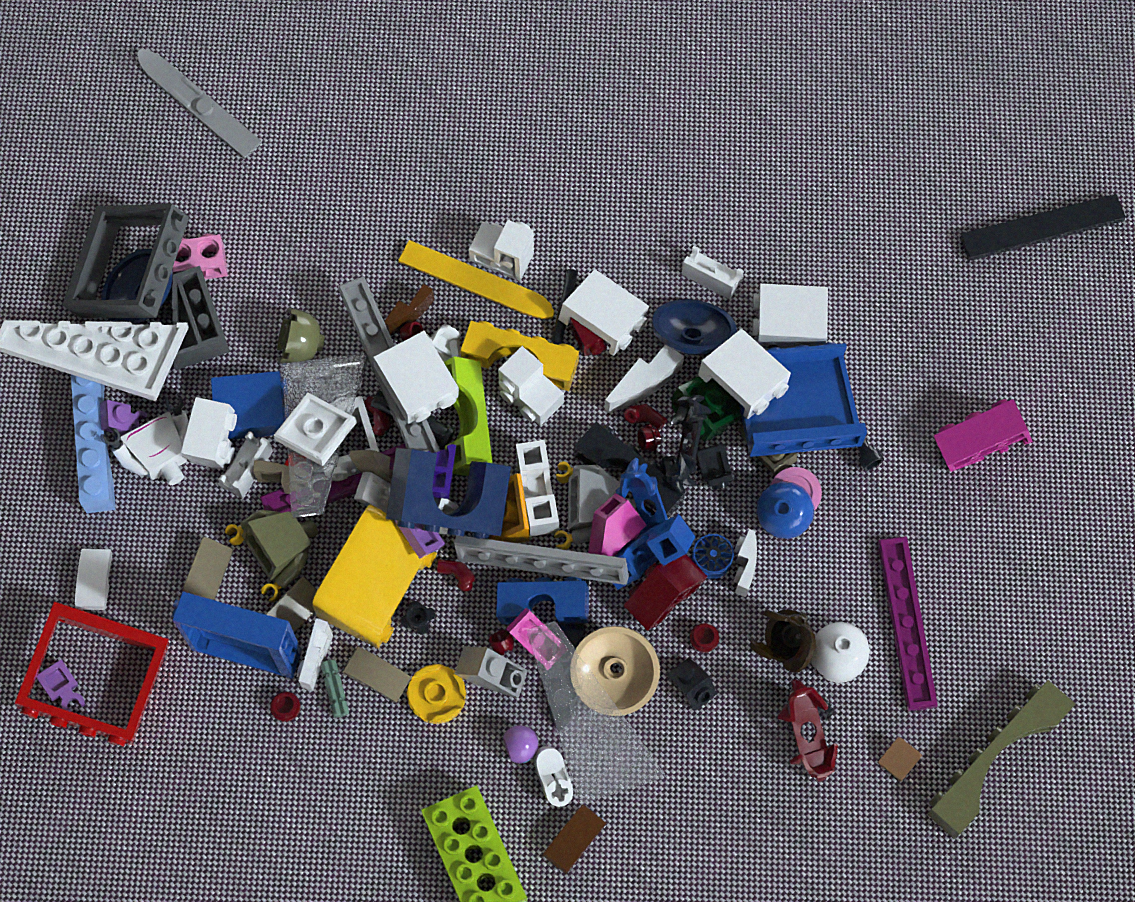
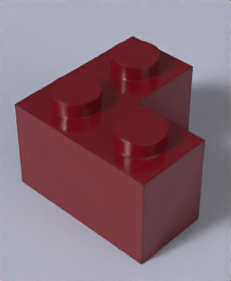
(663, 590)

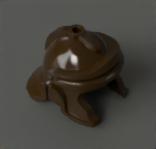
(784, 640)

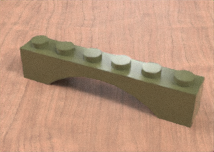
(962, 801)

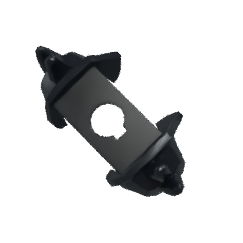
(691, 417)

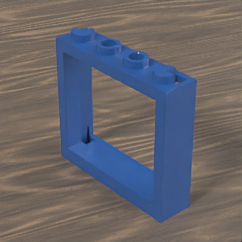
(237, 634)

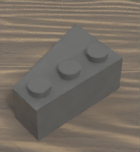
(195, 307)

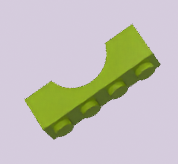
(473, 437)

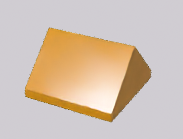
(515, 521)

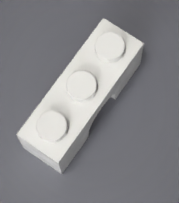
(537, 488)

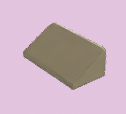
(208, 569)
(295, 604)

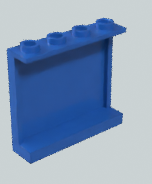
(814, 410)

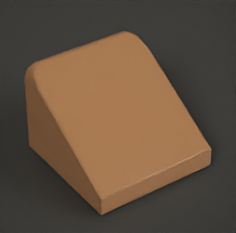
(899, 758)

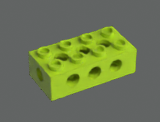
(482, 836)

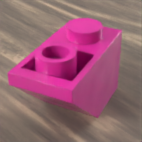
(614, 526)

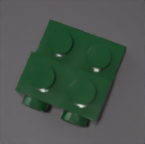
(723, 406)

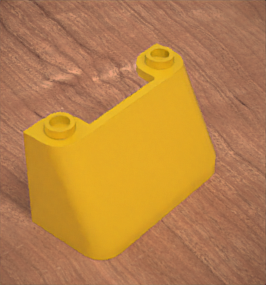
(369, 579)

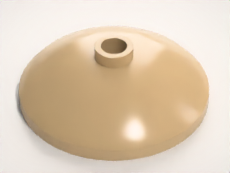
(638, 660)

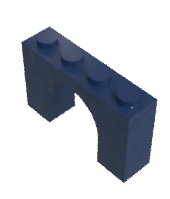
(413, 499)

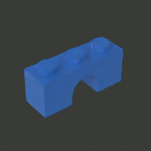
(662, 543)
(569, 597)

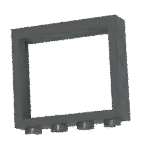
(97, 251)

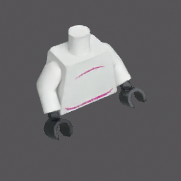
(155, 446)

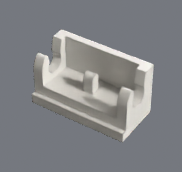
(711, 273)
(240, 472)

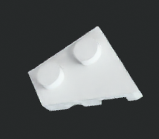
(316, 652)

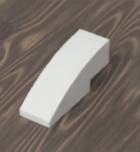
(644, 379)

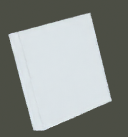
(315, 429)

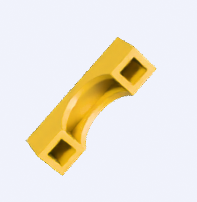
(488, 344)

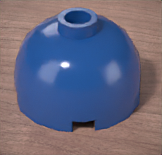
(785, 510)

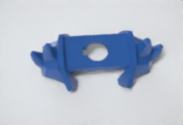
(642, 488)

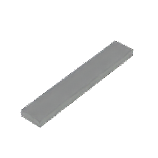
(542, 559)

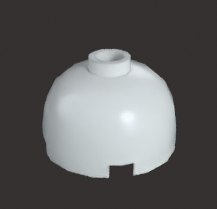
(840, 652)

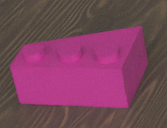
(982, 434)

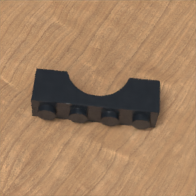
(603, 448)

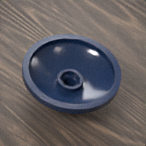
(126, 279)
(692, 326)

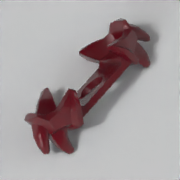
(802, 708)

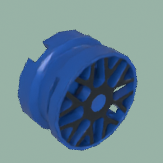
(713, 555)

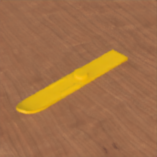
(476, 281)

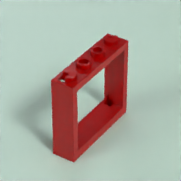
(108, 628)

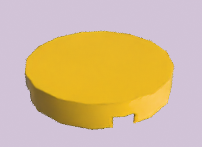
(436, 694)

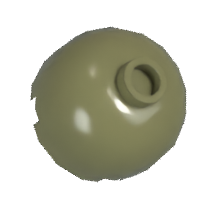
(299, 337)

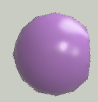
(520, 743)

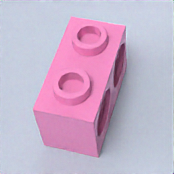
(196, 249)

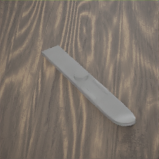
(198, 103)

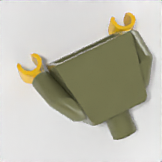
(277, 544)

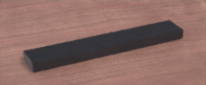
(1042, 227)

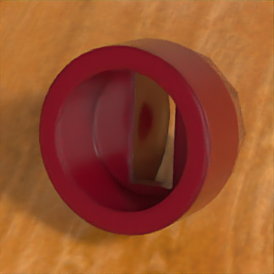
(409, 330)
(501, 642)

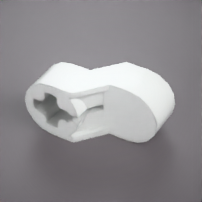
(558, 789)

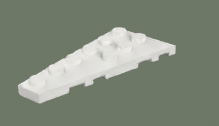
(103, 352)

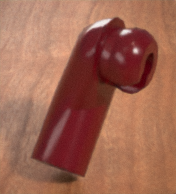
(644, 413)
(382, 421)
(459, 570)

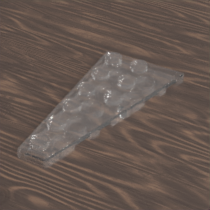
(336, 383)
(594, 734)

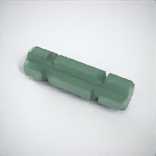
(334, 688)

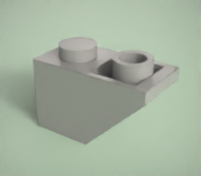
(491, 671)

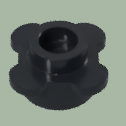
(415, 609)

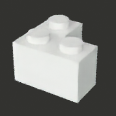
(503, 249)
(525, 385)
(207, 434)

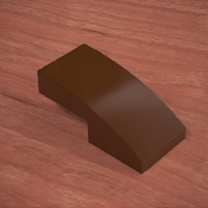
(403, 313)
(574, 839)

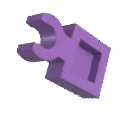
(119, 417)
(59, 683)

